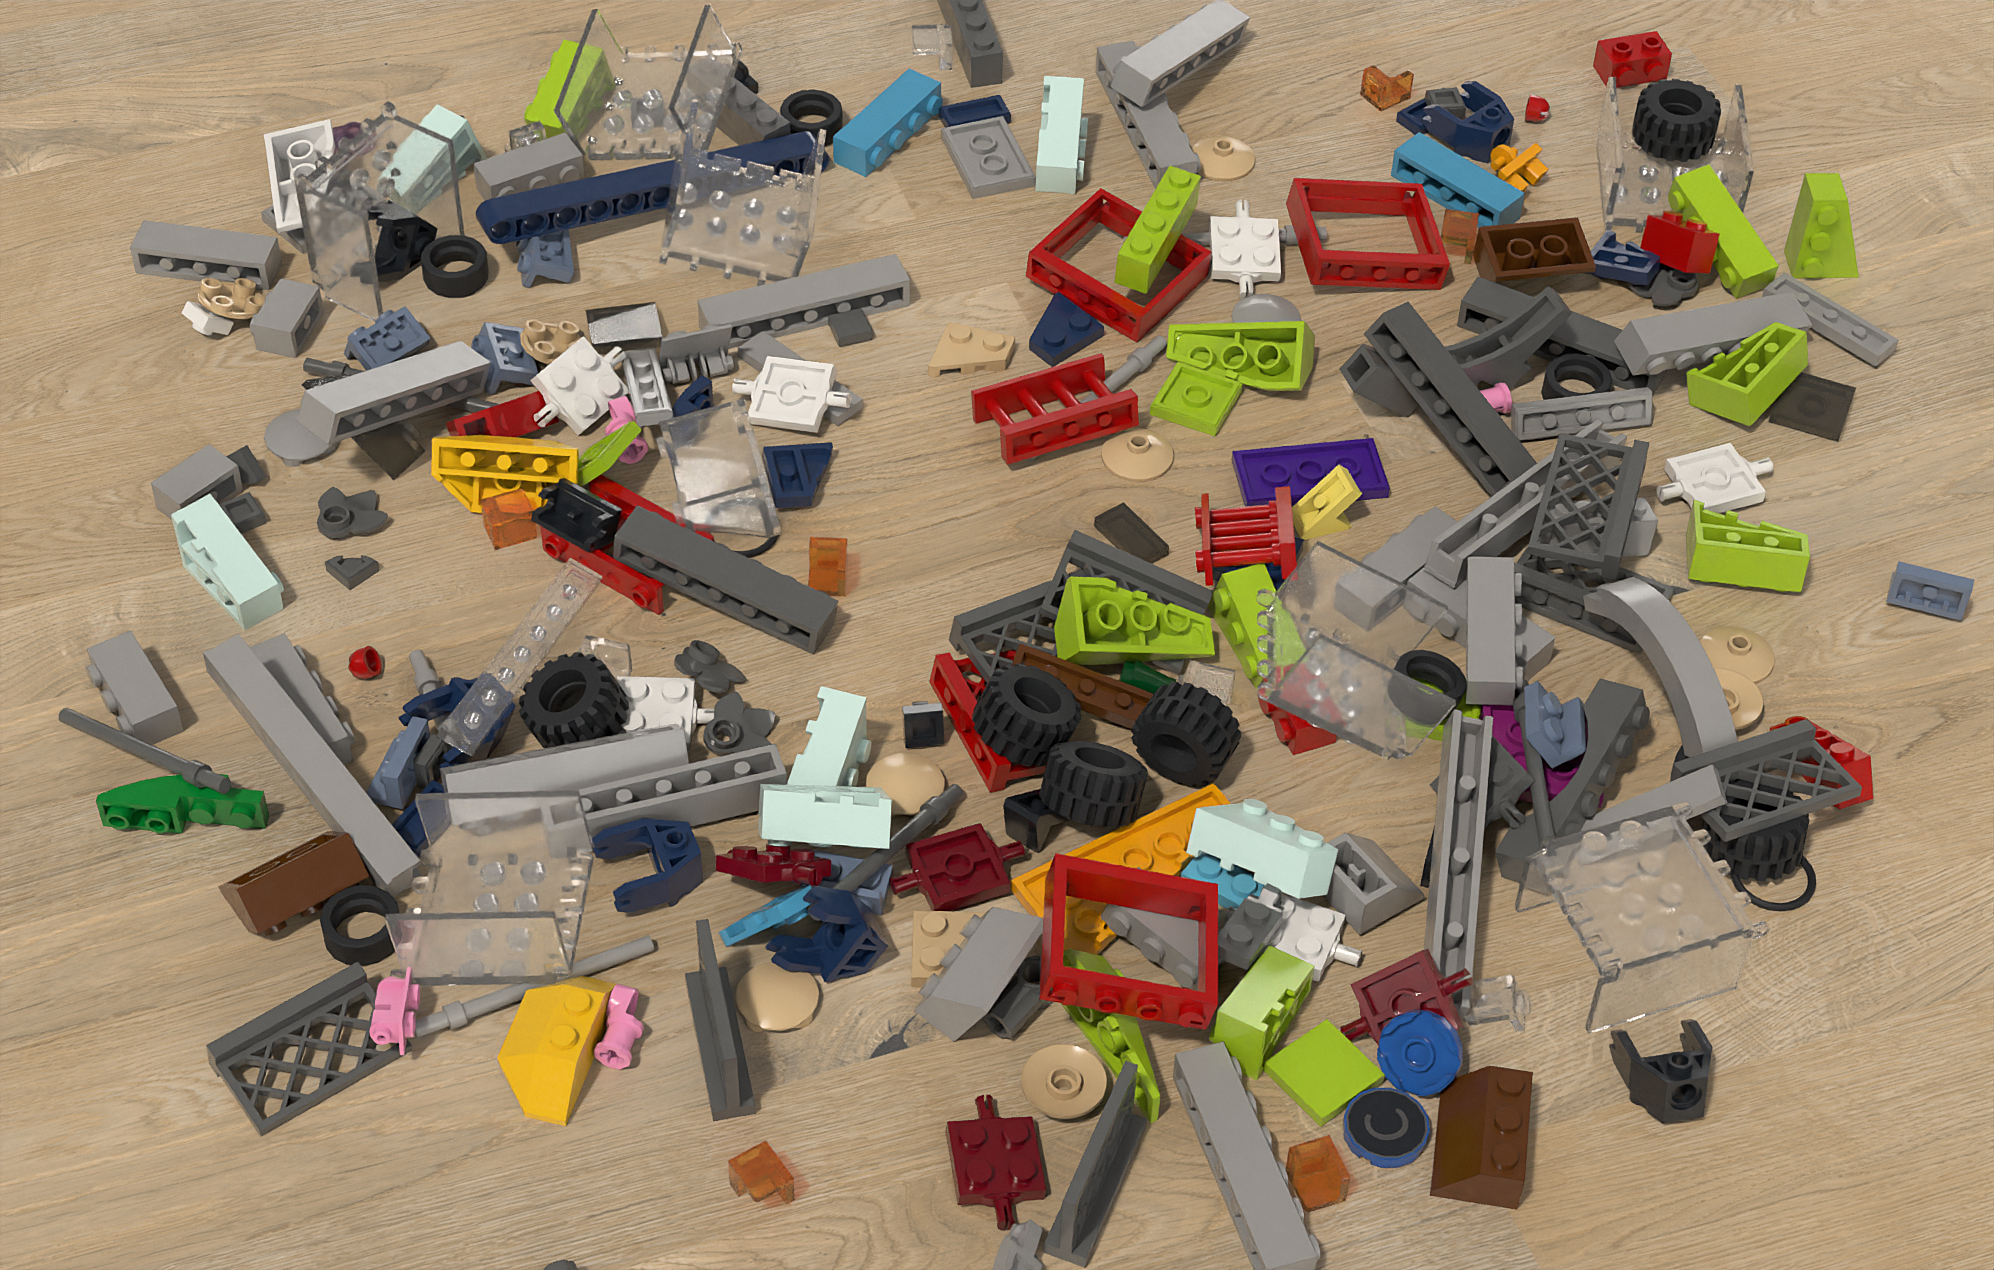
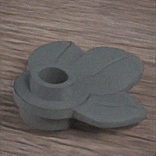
(1668, 286)
(348, 514)
(702, 662)
(744, 727)

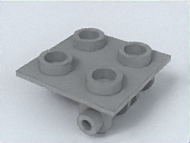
(686, 349)

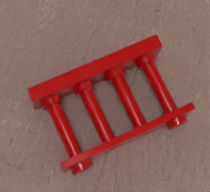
(1060, 428)
(1246, 535)
(625, 580)

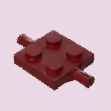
(774, 864)
(957, 868)
(1401, 988)
(995, 1161)

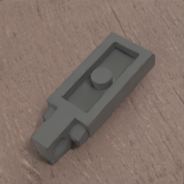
(1251, 927)

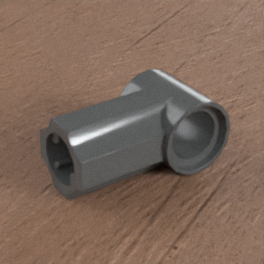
(1017, 1000)

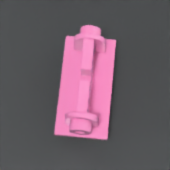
(393, 1012)

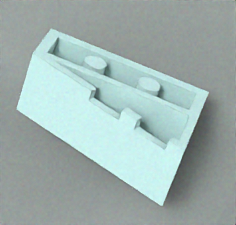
(455, 127)
(1060, 136)
(226, 563)
(836, 742)
(824, 815)
(1264, 844)

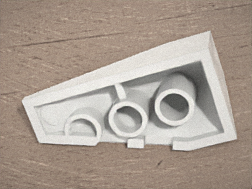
(291, 154)

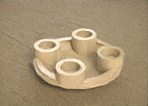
(230, 298)
(548, 340)
(907, 781)
(776, 998)

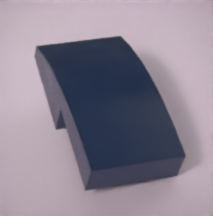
(695, 397)

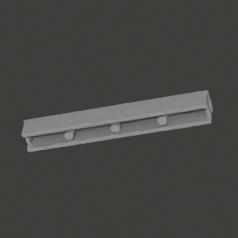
(1507, 513)
(311, 764)
(1458, 848)

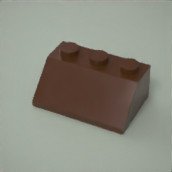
(1532, 250)
(295, 882)
(1483, 1137)

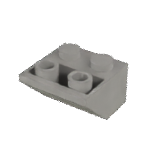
(1368, 883)

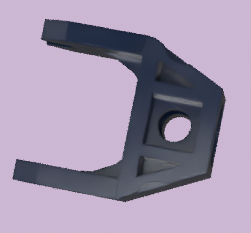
(1479, 132)
(443, 702)
(671, 851)
(842, 946)

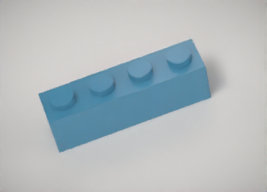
(887, 122)
(1456, 181)

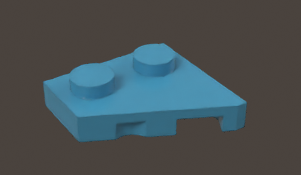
(780, 911)

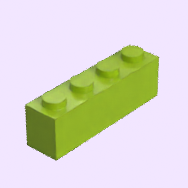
(1157, 229)
(1740, 254)

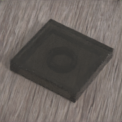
(624, 326)
(1813, 406)

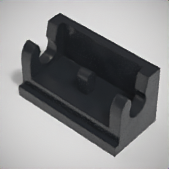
(577, 515)

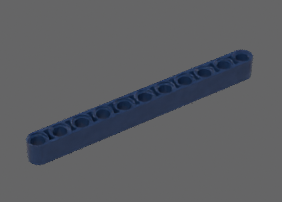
(620, 192)

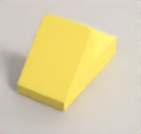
(1323, 506)

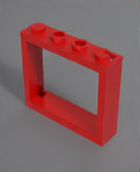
(1364, 268)
(1093, 296)
(1140, 891)

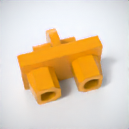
(1511, 166)

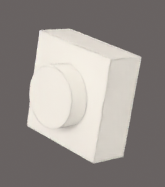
(205, 320)

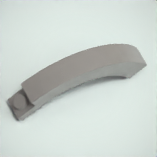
(1677, 657)

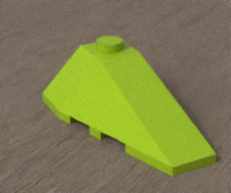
(1253, 353)
(1112, 625)
(1115, 1036)

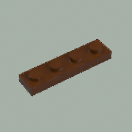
(1094, 691)

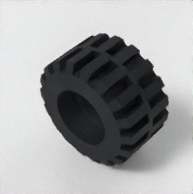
(1676, 120)
(573, 701)
(1025, 714)
(1186, 734)
(1093, 784)
(1763, 852)

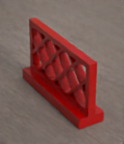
(959, 699)

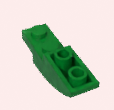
(169, 802)

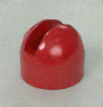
(1536, 108)
(365, 663)

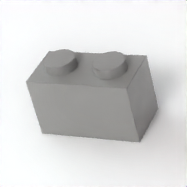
(287, 318)
(196, 477)

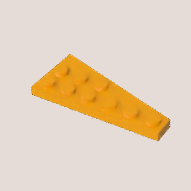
(1151, 842)

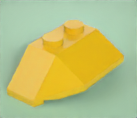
(492, 465)
(554, 1045)

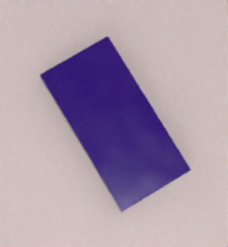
(1305, 466)

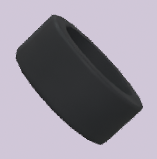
(817, 103)
(454, 249)
(1578, 368)
(1435, 669)
(351, 902)

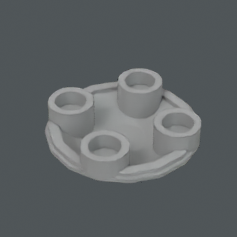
(1264, 309)
(293, 441)

